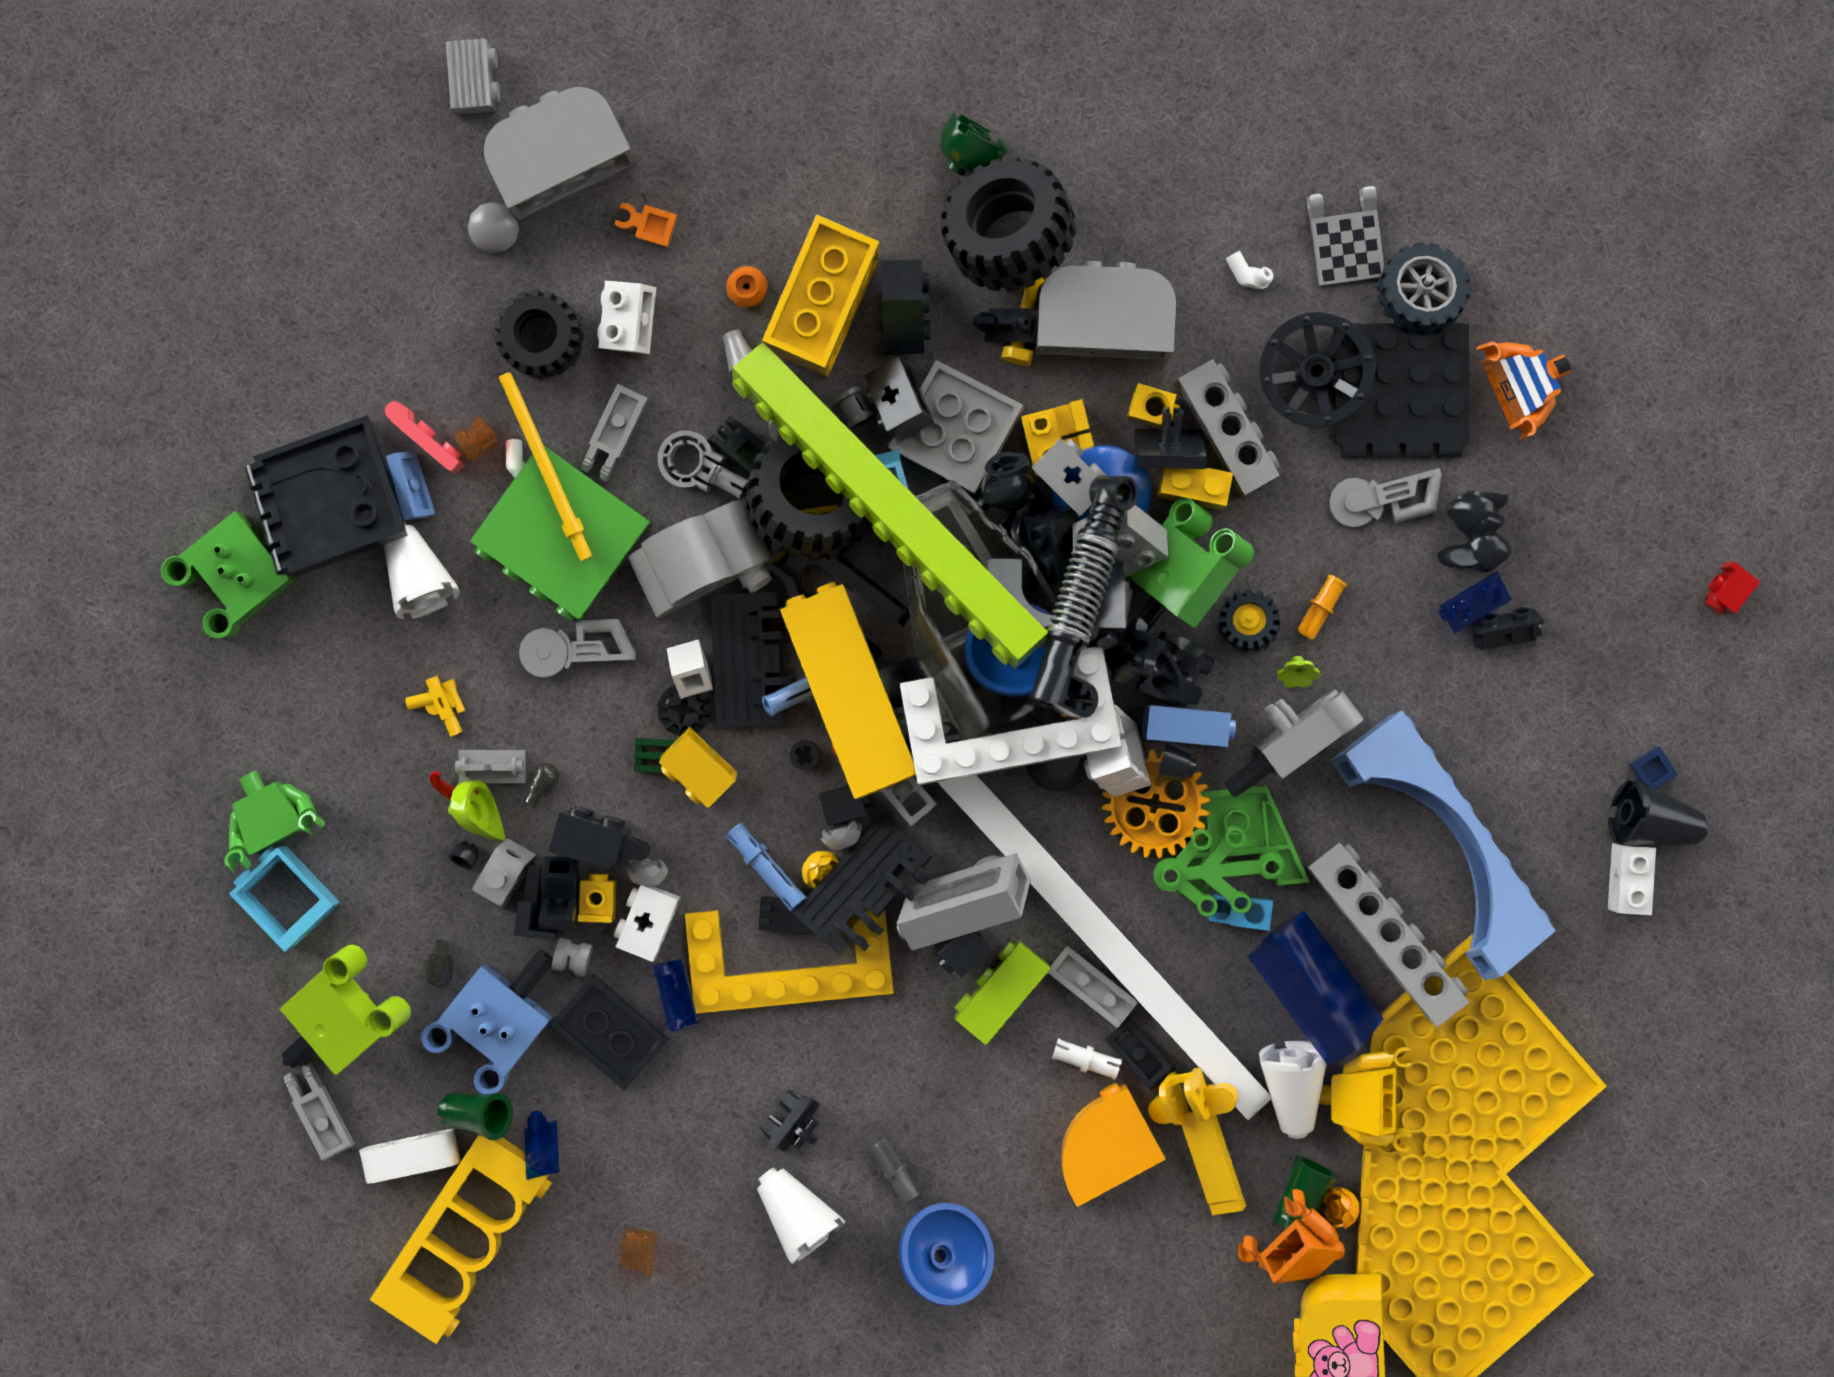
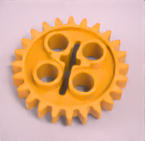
(1151, 834)

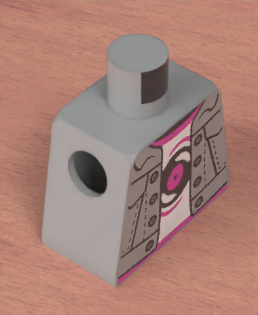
(503, 873)

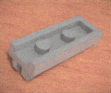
(1092, 986)

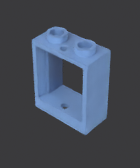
(1187, 726)

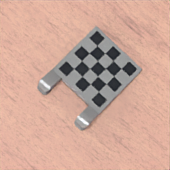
(1346, 244)

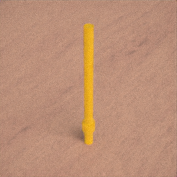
(571, 525)

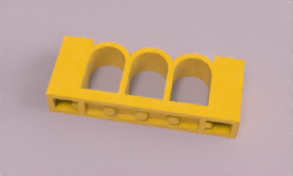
(414, 1301)

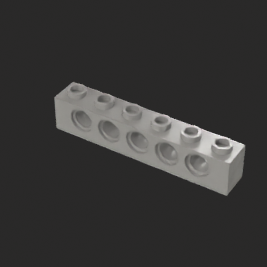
(1435, 1007)

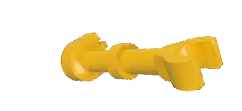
(1016, 352)

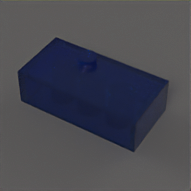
(1316, 988)

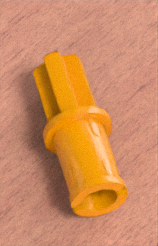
(1321, 607)

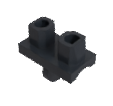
(796, 1127)

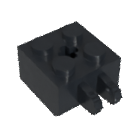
(594, 839)

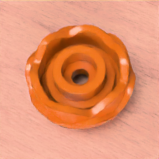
(746, 297)

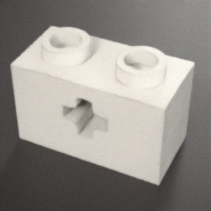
(1631, 879)
(647, 941)

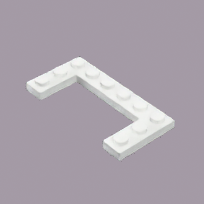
(942, 761)

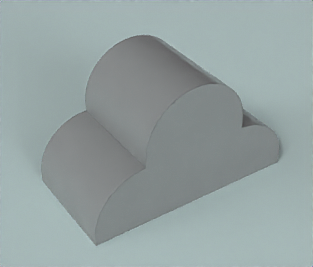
(698, 557)

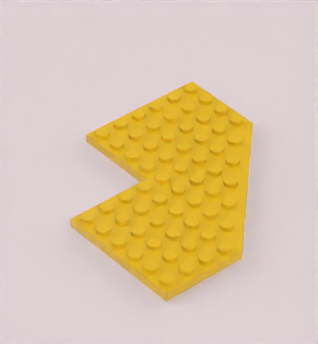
(1443, 1224)

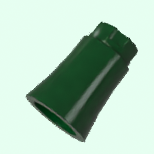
(477, 1113)
(1312, 1180)

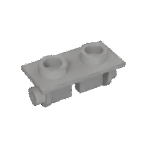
(492, 766)

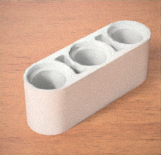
(410, 1156)

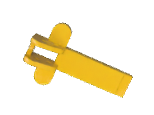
(1203, 1133)

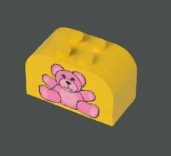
(1340, 1328)

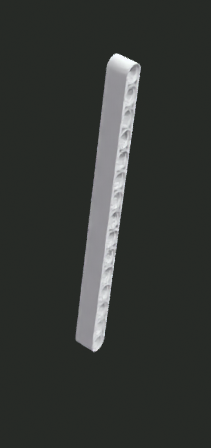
(1107, 942)

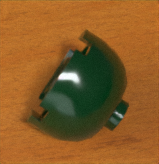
(968, 145)

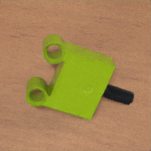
(338, 1015)

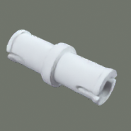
(1086, 1059)

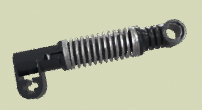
(1068, 633)

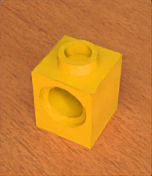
(1142, 394)

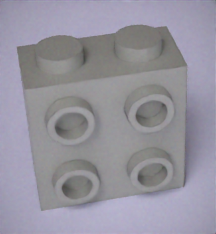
(1140, 539)

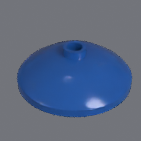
(1112, 462)
(997, 676)
(964, 1253)

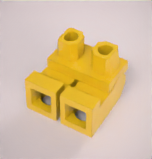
(1048, 426)

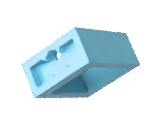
(248, 880)

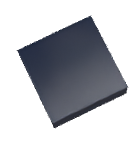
(1653, 768)

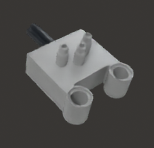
(1296, 738)

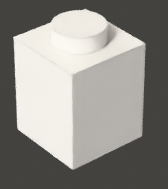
(689, 668)

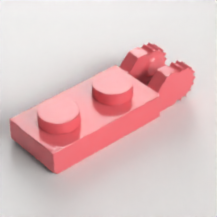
(423, 436)

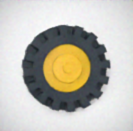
(1249, 621)

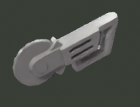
(1358, 502)
(548, 652)

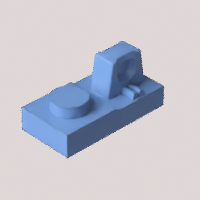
(409, 485)

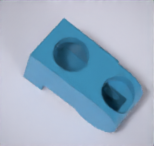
(1256, 918)

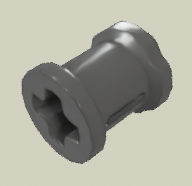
(854, 407)

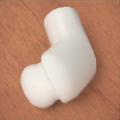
(1249, 276)
(514, 456)

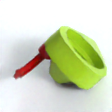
(472, 807)

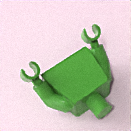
(267, 818)

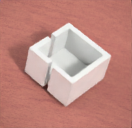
(1120, 768)

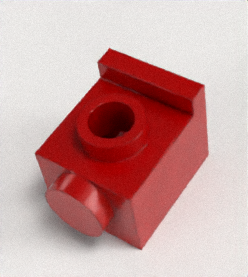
(1730, 589)

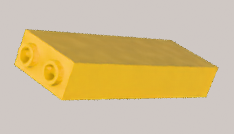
(848, 690)

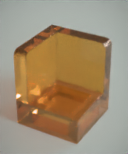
(639, 1249)

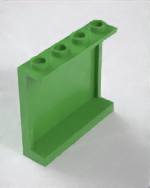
(530, 543)

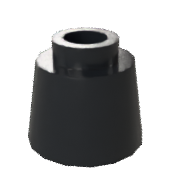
(1176, 764)

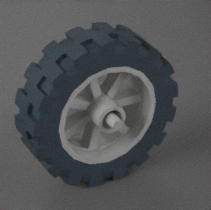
(1432, 260)

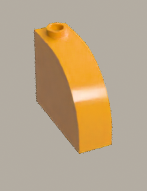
(1107, 1145)

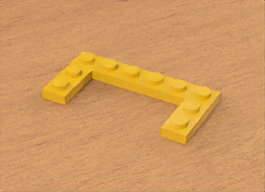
(718, 992)

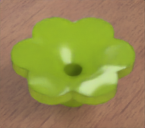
(1298, 673)

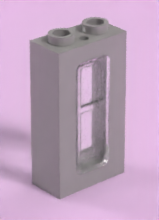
(964, 902)

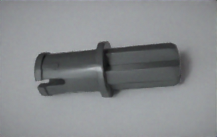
(894, 1170)

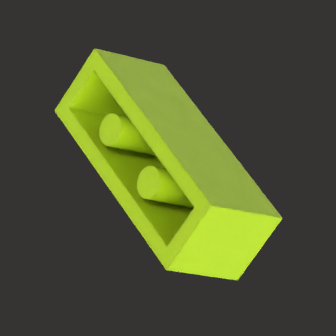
(1001, 991)

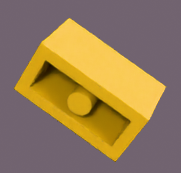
(1204, 486)
(697, 768)

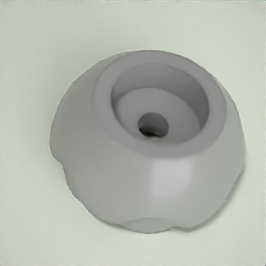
(842, 835)
(647, 872)

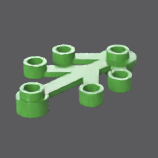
(1213, 870)

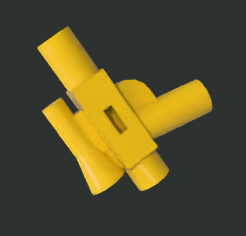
(441, 701)

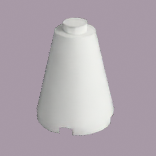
(417, 576)
(1295, 1085)
(796, 1214)

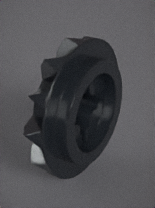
(671, 719)

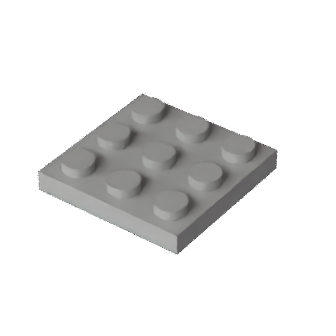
(966, 430)

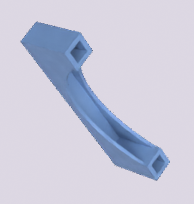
(1506, 914)

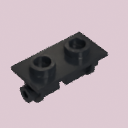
(1008, 324)
(1521, 624)

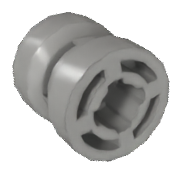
(572, 957)

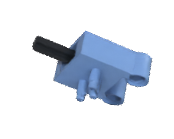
(495, 1019)

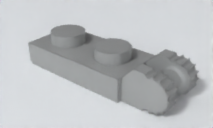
(615, 429)
(319, 1114)

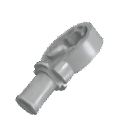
(718, 474)

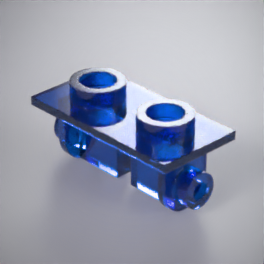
(1475, 602)
(675, 994)
(541, 1146)

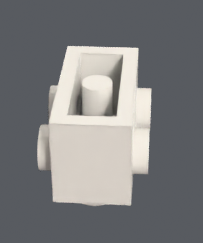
(626, 317)

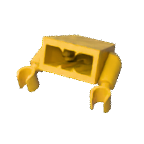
(1365, 1099)

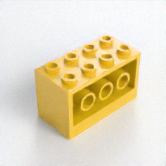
(822, 295)

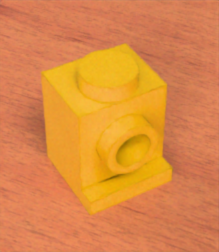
(606, 909)

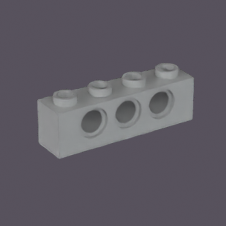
(1193, 389)

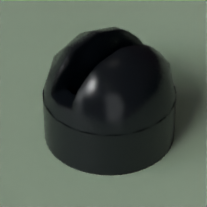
(464, 855)

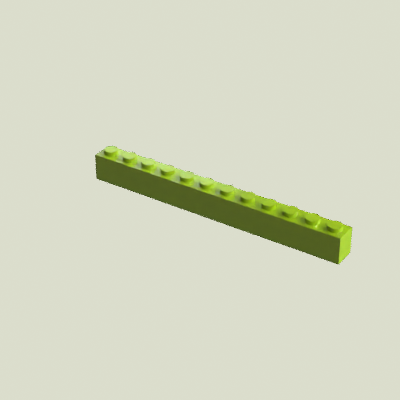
(889, 506)

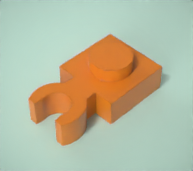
(652, 225)

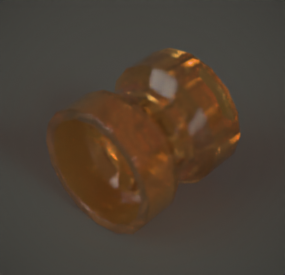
(476, 438)

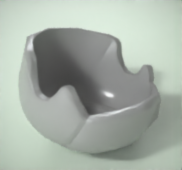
(493, 228)

